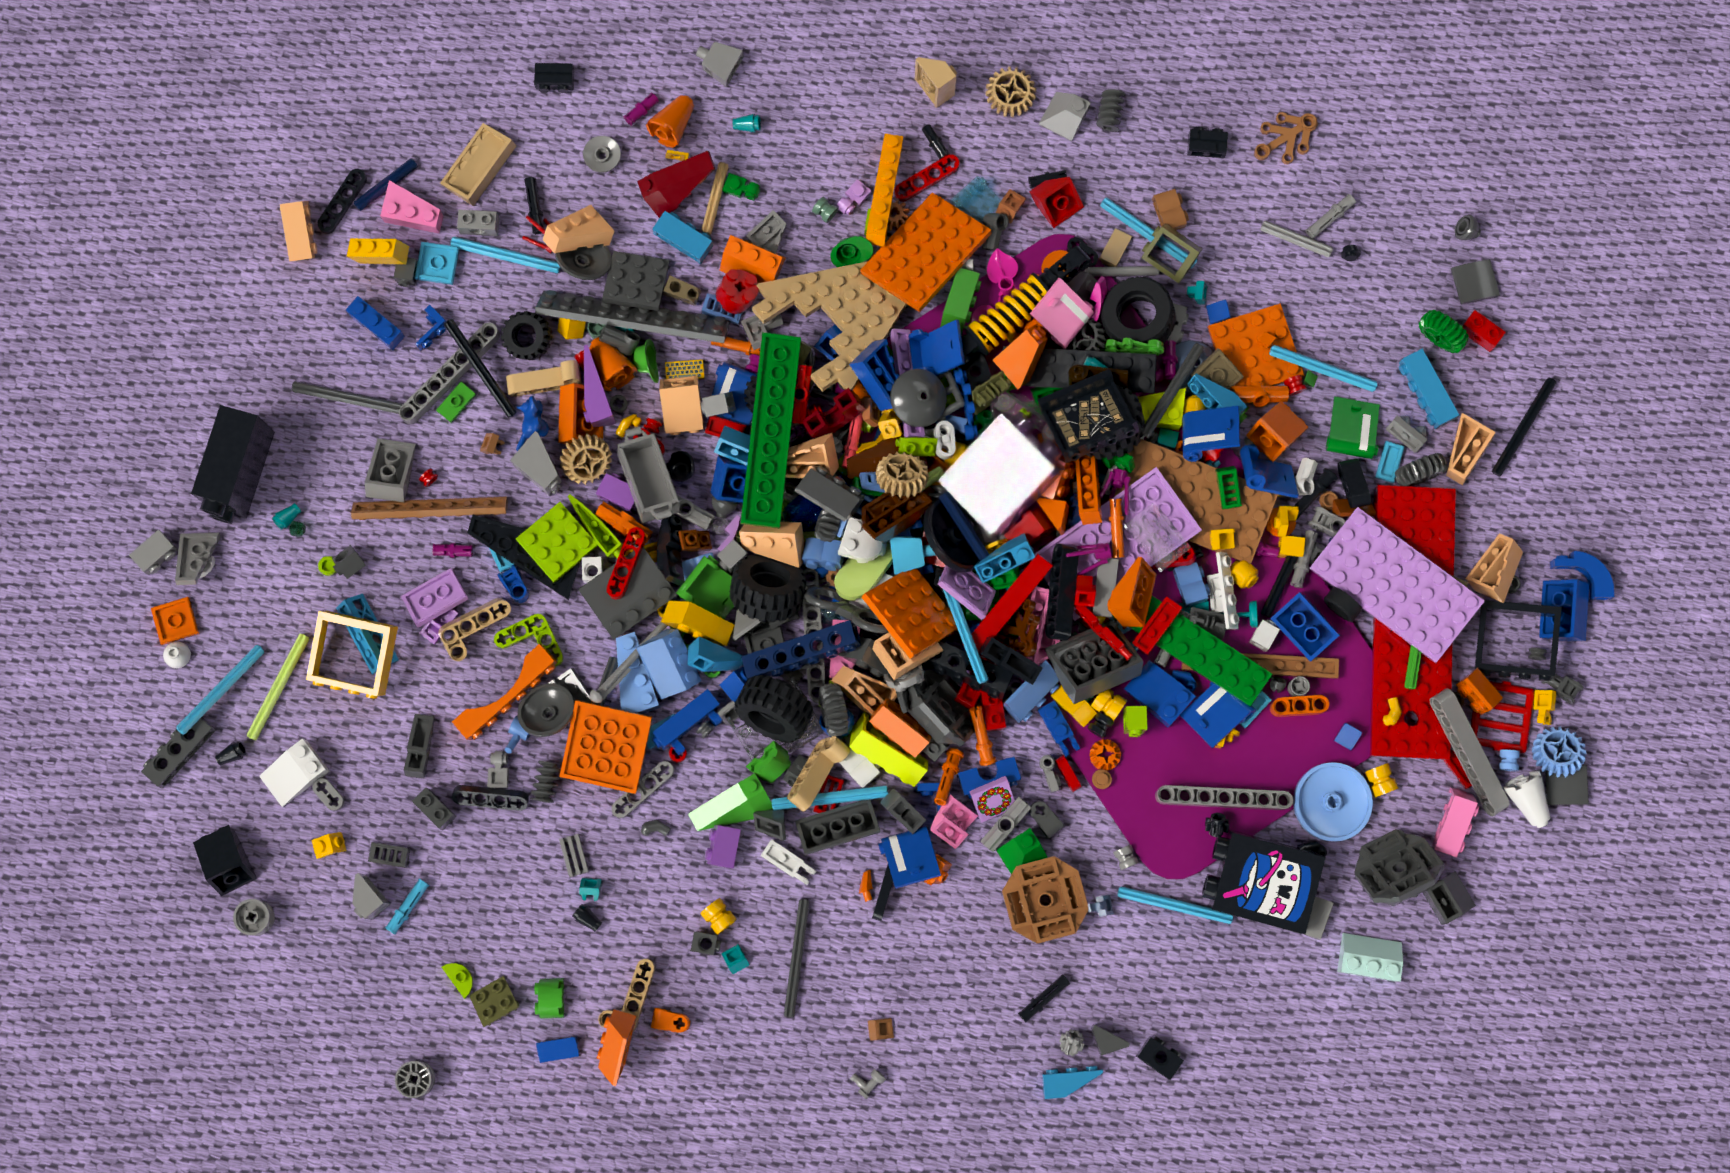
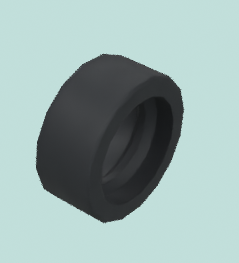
(1342, 604)

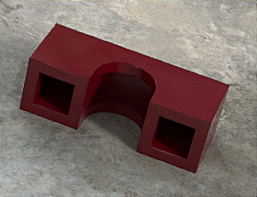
(846, 408)

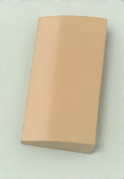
(478, 164)

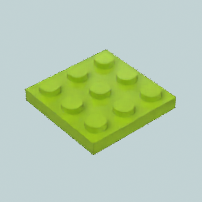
(556, 542)

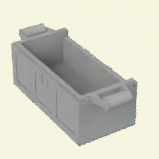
(647, 476)

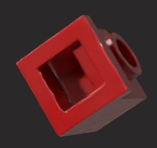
(1085, 591)

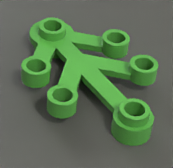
(1131, 345)

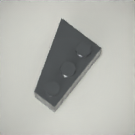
(866, 658)

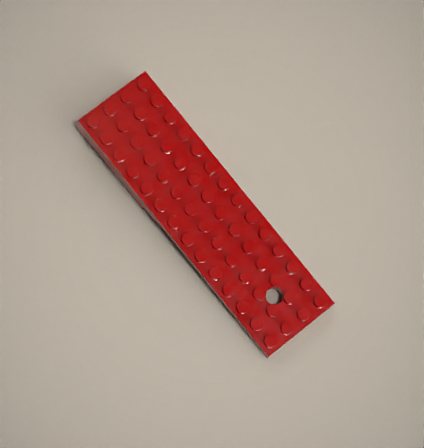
(1427, 523)

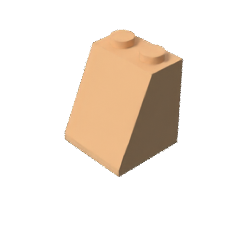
(681, 405)

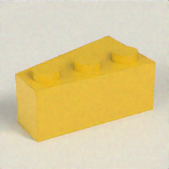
(697, 622)

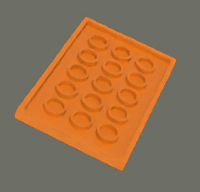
(926, 252)

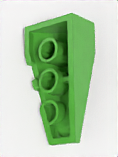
(732, 805)

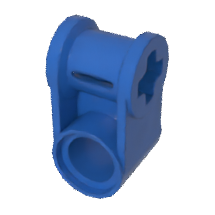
(512, 582)

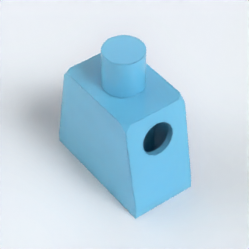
(908, 553)

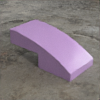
(731, 530)

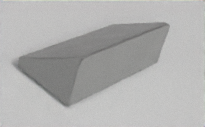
(1318, 918)

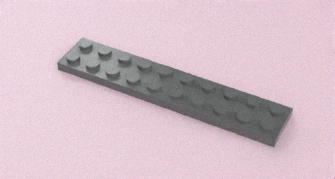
(662, 321)

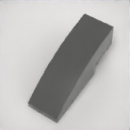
(419, 746)

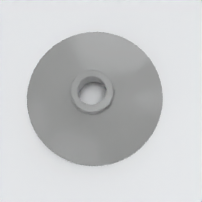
(601, 145)

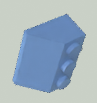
(667, 662)
(1028, 696)

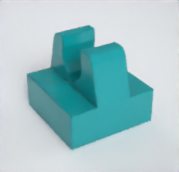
(1198, 292)
(590, 887)

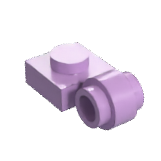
(856, 194)

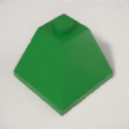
(1021, 850)

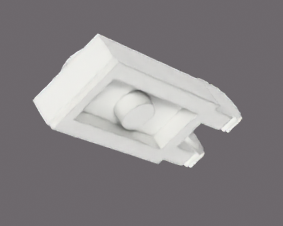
(786, 861)

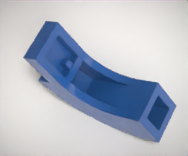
(1593, 569)

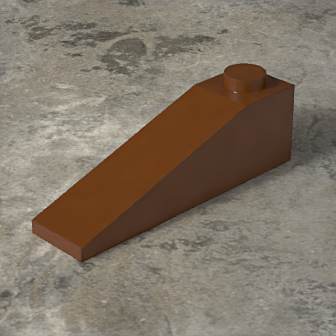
(869, 458)

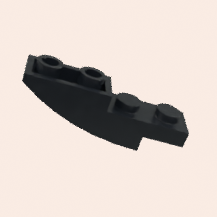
(669, 550)

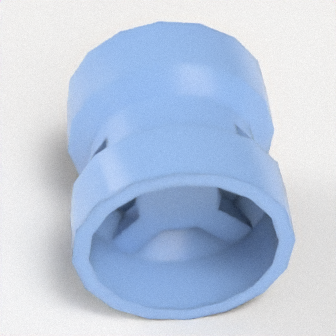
(1509, 760)

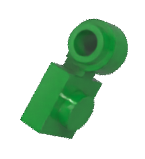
(737, 185)

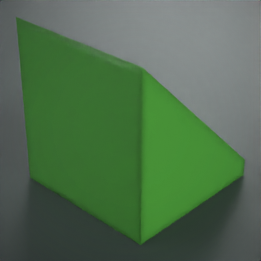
(1310, 379)

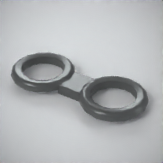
(843, 608)

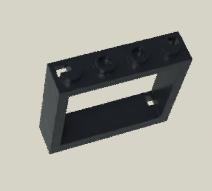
(1523, 609)

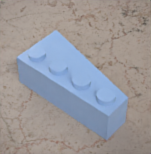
(636, 688)

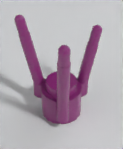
(1117, 479)
(1101, 552)

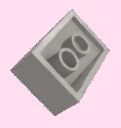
(390, 470)

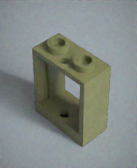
(1194, 250)

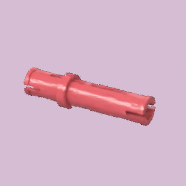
(853, 439)

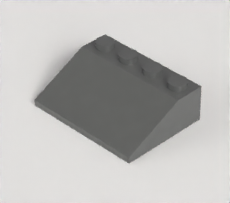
(643, 595)
(1090, 665)

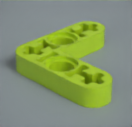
(537, 632)

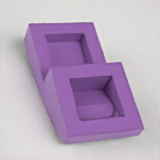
(431, 629)

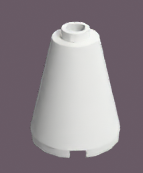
(1529, 797)

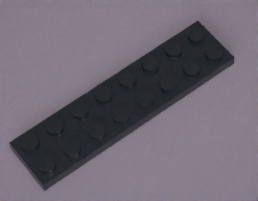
(1055, 363)

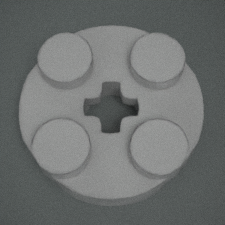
(912, 677)

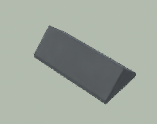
(837, 826)

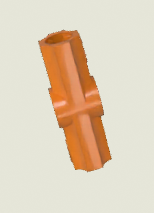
(1261, 394)
(620, 521)

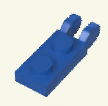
(1057, 726)

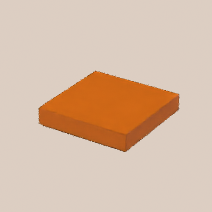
(175, 620)

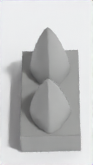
(1409, 436)

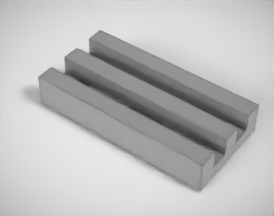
(569, 839)

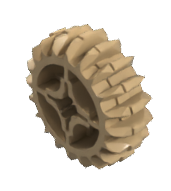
(1017, 94)
(575, 457)
(902, 474)

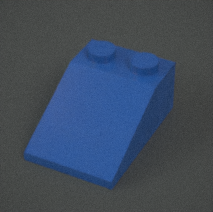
(728, 480)
(1160, 693)

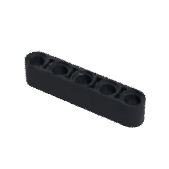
(1061, 593)

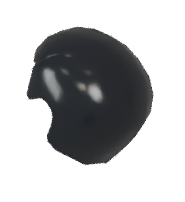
(681, 466)

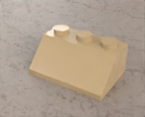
(936, 79)

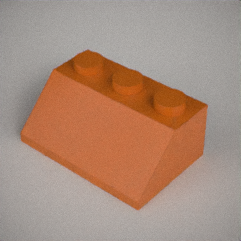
(751, 258)
(571, 416)
(615, 1044)

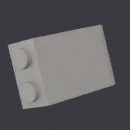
(537, 465)

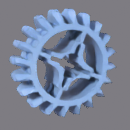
(1571, 758)

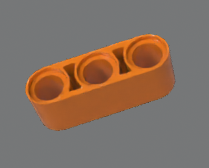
(1308, 702)

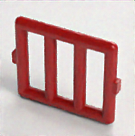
(1476, 721)

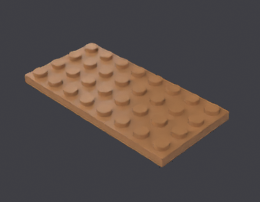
(1199, 492)

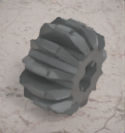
(826, 526)

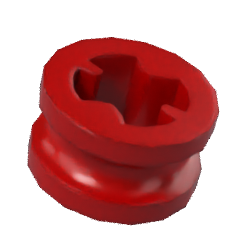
(652, 425)
(428, 477)
(673, 757)

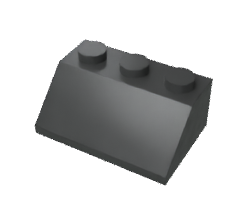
(830, 493)

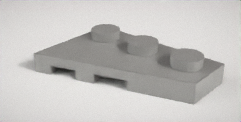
(193, 556)

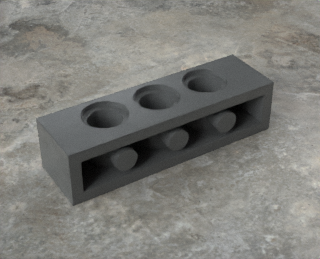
(161, 777)

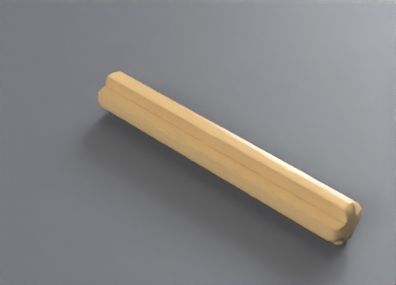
(714, 199)

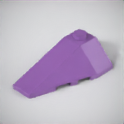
(596, 402)

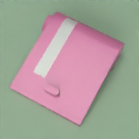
(1062, 313)

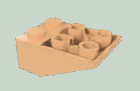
(896, 660)

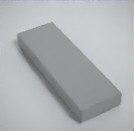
(1105, 584)

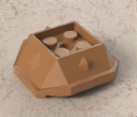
(1066, 895)

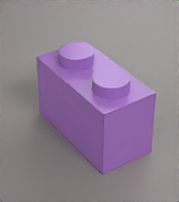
(616, 492)
(723, 846)

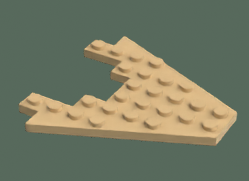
(849, 299)

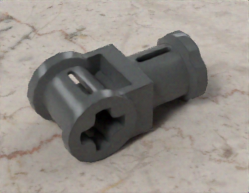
(1565, 688)

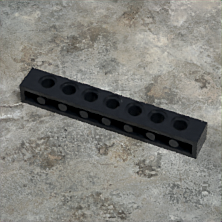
(959, 674)

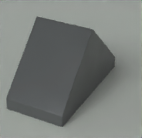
(771, 823)
(1106, 1041)

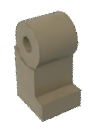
(681, 291)

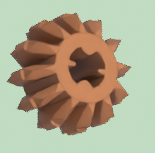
(901, 216)

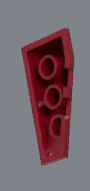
(671, 185)

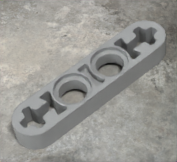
(645, 792)

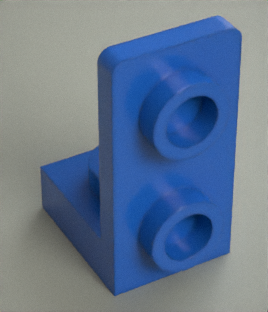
(438, 328)
(927, 789)

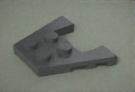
(764, 636)

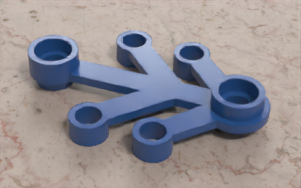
(961, 378)

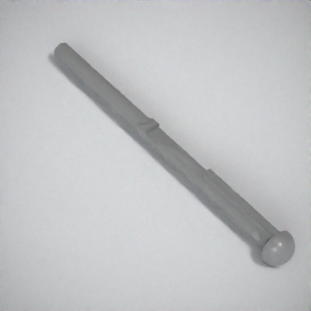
(599, 695)

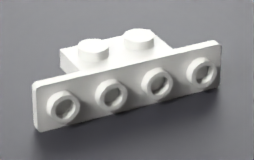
(1221, 591)

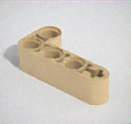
(544, 380)
(476, 625)
(816, 770)
(632, 994)

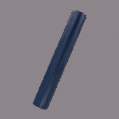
(381, 187)
(963, 525)

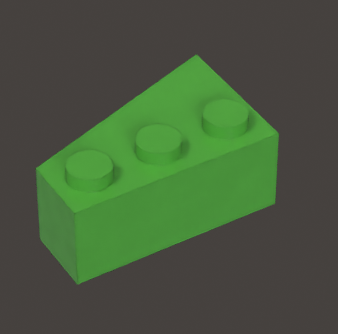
(961, 298)

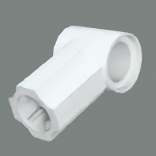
(1305, 476)

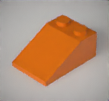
(1133, 595)

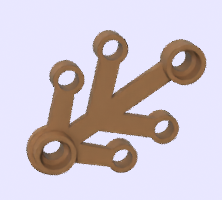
(1288, 135)

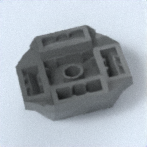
(937, 711)
(1397, 867)

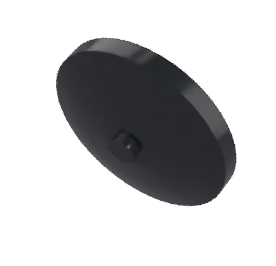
(947, 539)

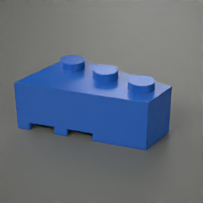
(876, 372)

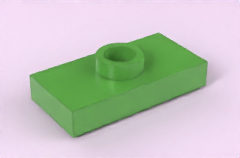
(456, 402)

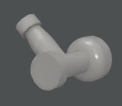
(866, 1088)

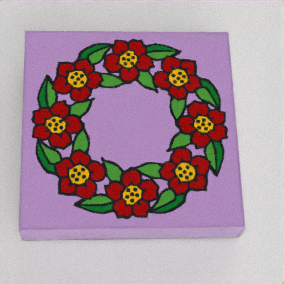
(992, 799)

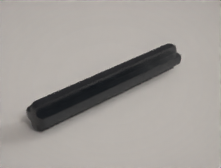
(1278, 586)

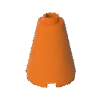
(671, 121)
(611, 365)

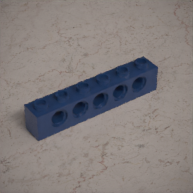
(849, 641)

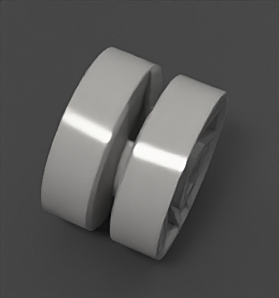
(244, 913)
(405, 1075)

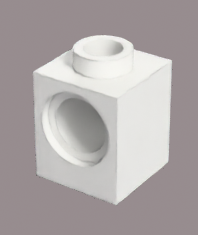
(587, 564)
(1264, 635)

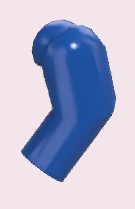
(1186, 679)

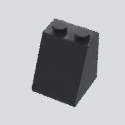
(224, 860)

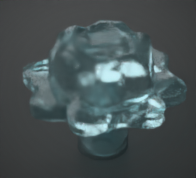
(829, 615)

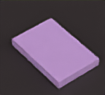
(968, 590)
(434, 597)

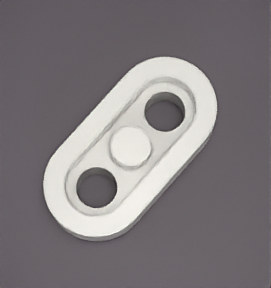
(945, 441)

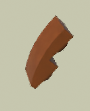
(695, 540)

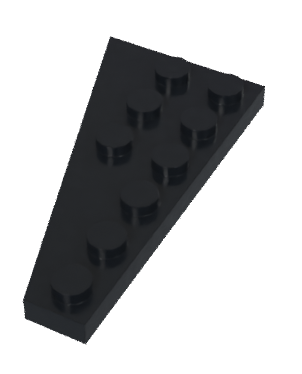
(502, 540)

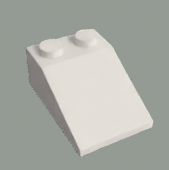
(294, 772)

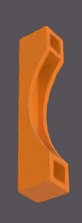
(535, 665)

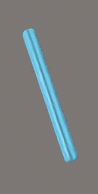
(1144, 230)
(505, 254)
(1323, 368)
(967, 638)
(219, 690)
(836, 797)
(1173, 904)

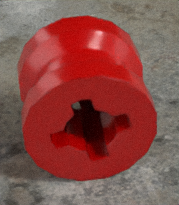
(1295, 385)

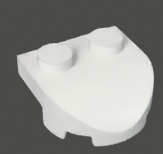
(858, 543)

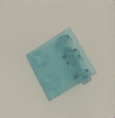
(976, 199)

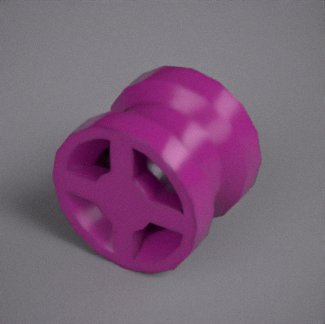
(753, 365)

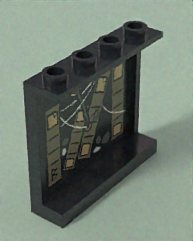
(1087, 416)

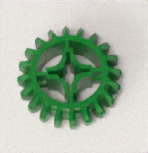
(1443, 331)

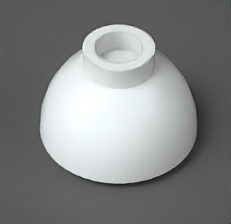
(176, 654)

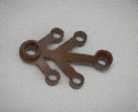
(1027, 646)

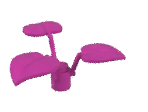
(1000, 270)

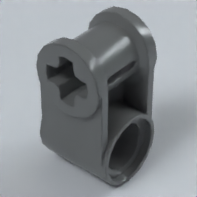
(1048, 821)

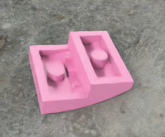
(953, 821)

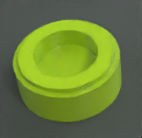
(326, 566)

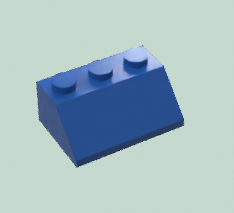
(1573, 598)
(1305, 626)

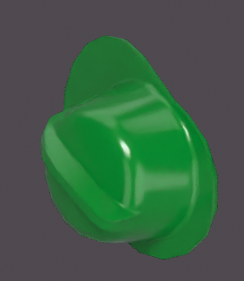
(851, 251)

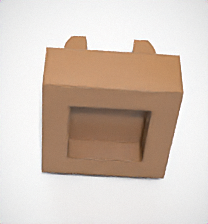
(489, 444)

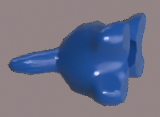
(532, 420)

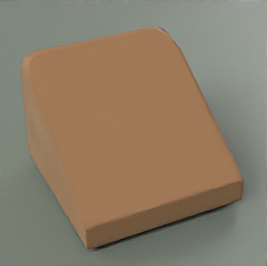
(880, 1029)

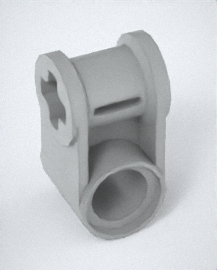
(1326, 521)

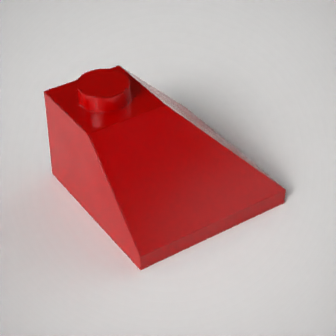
(1057, 200)

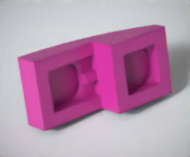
(1098, 295)

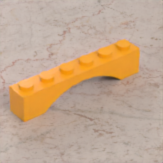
(884, 189)

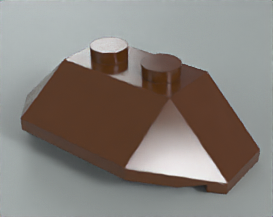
(892, 515)

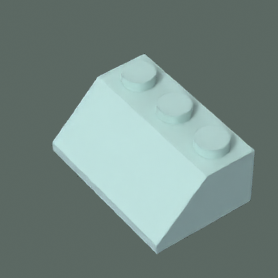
(1370, 957)

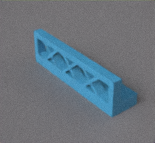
(363, 638)

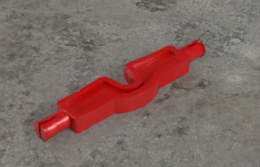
(1103, 632)

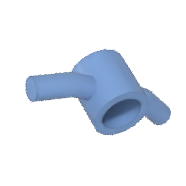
(518, 733)

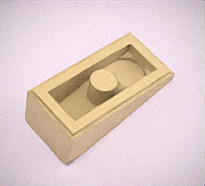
(1115, 248)

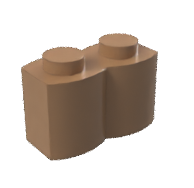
(1169, 209)

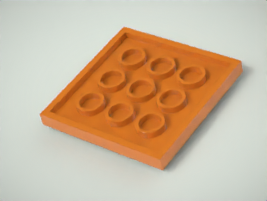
(1240, 344)
(911, 611)
(606, 746)

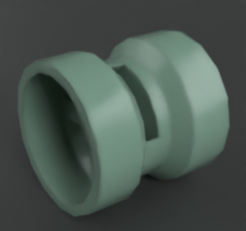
(824, 209)
(594, 329)

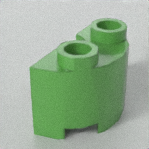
(771, 764)
(550, 998)

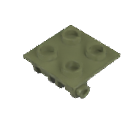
(987, 392)
(494, 1001)

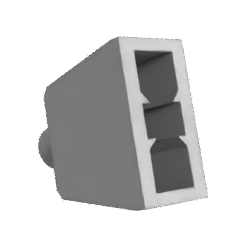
(720, 61)

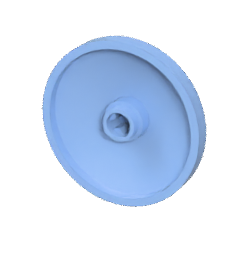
(1332, 802)

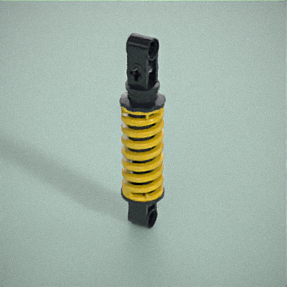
(1019, 305)

